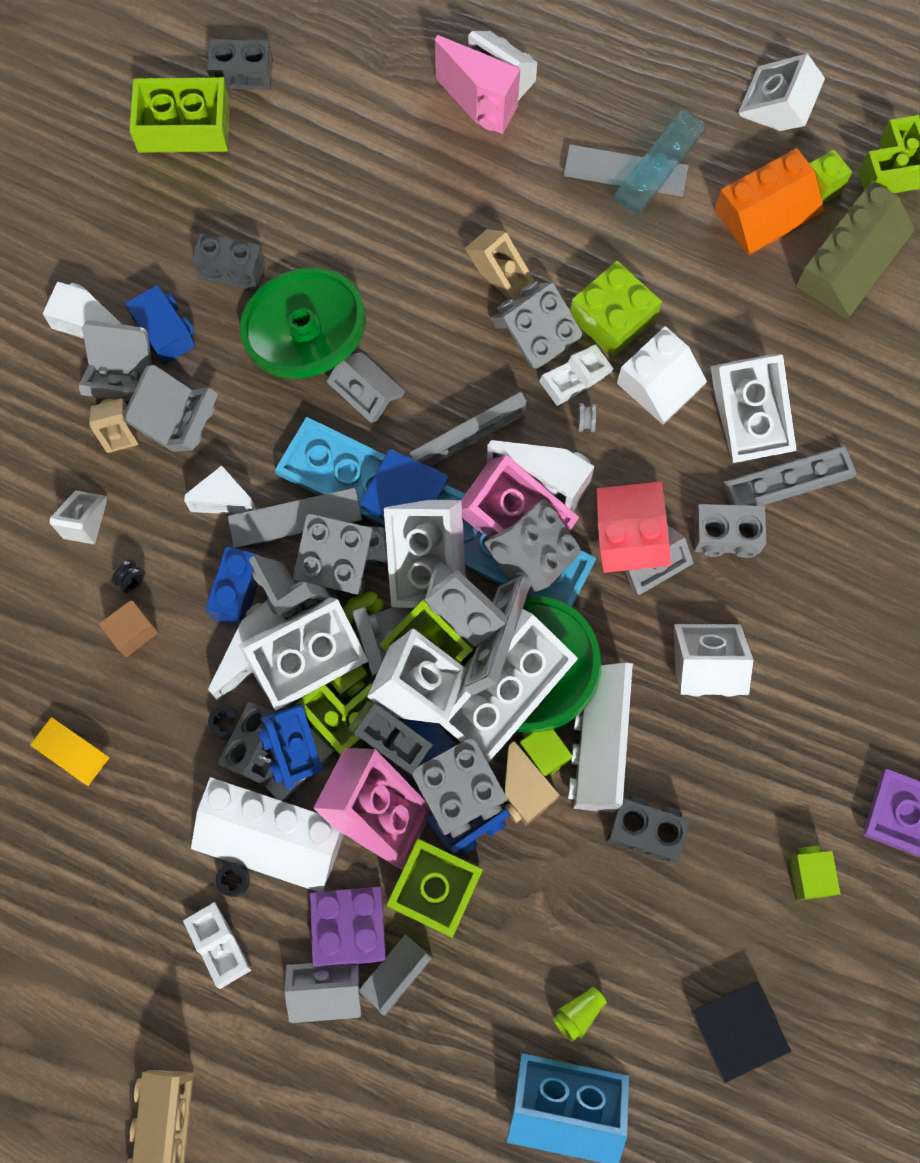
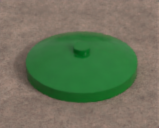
(303, 323)
(580, 682)

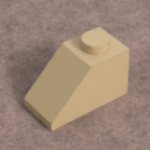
(500, 262)
(110, 425)
(525, 787)

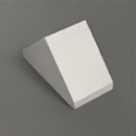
(219, 495)
(80, 517)

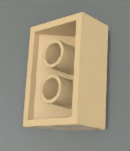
(162, 1116)

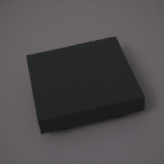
(740, 1031)

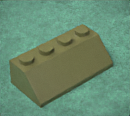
(857, 251)

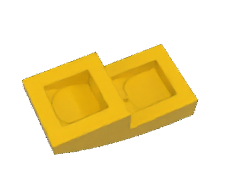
(69, 751)

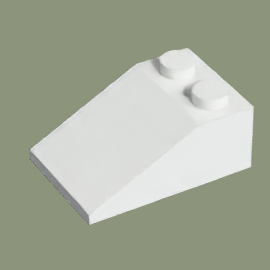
(754, 407)
(556, 469)

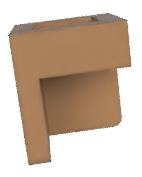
(128, 628)

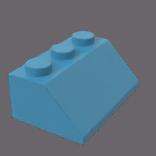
(569, 1109)

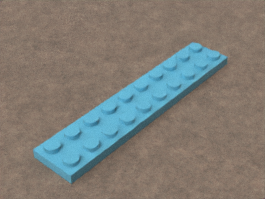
(332, 462)

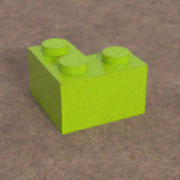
(898, 160)
(333, 718)

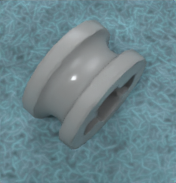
(586, 417)

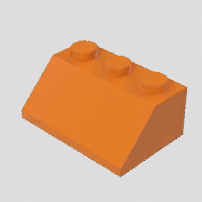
(770, 202)

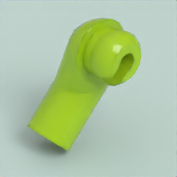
(368, 599)

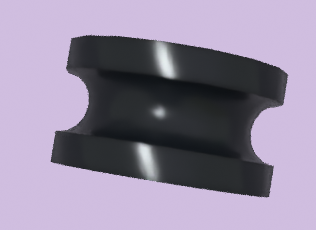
(128, 576)
(216, 714)
(226, 889)

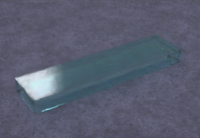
(659, 162)

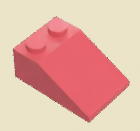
(633, 527)

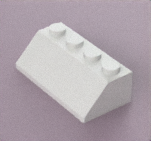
(529, 673)
(602, 743)
(266, 835)

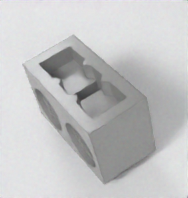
(727, 521)

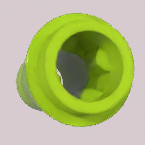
(579, 1014)

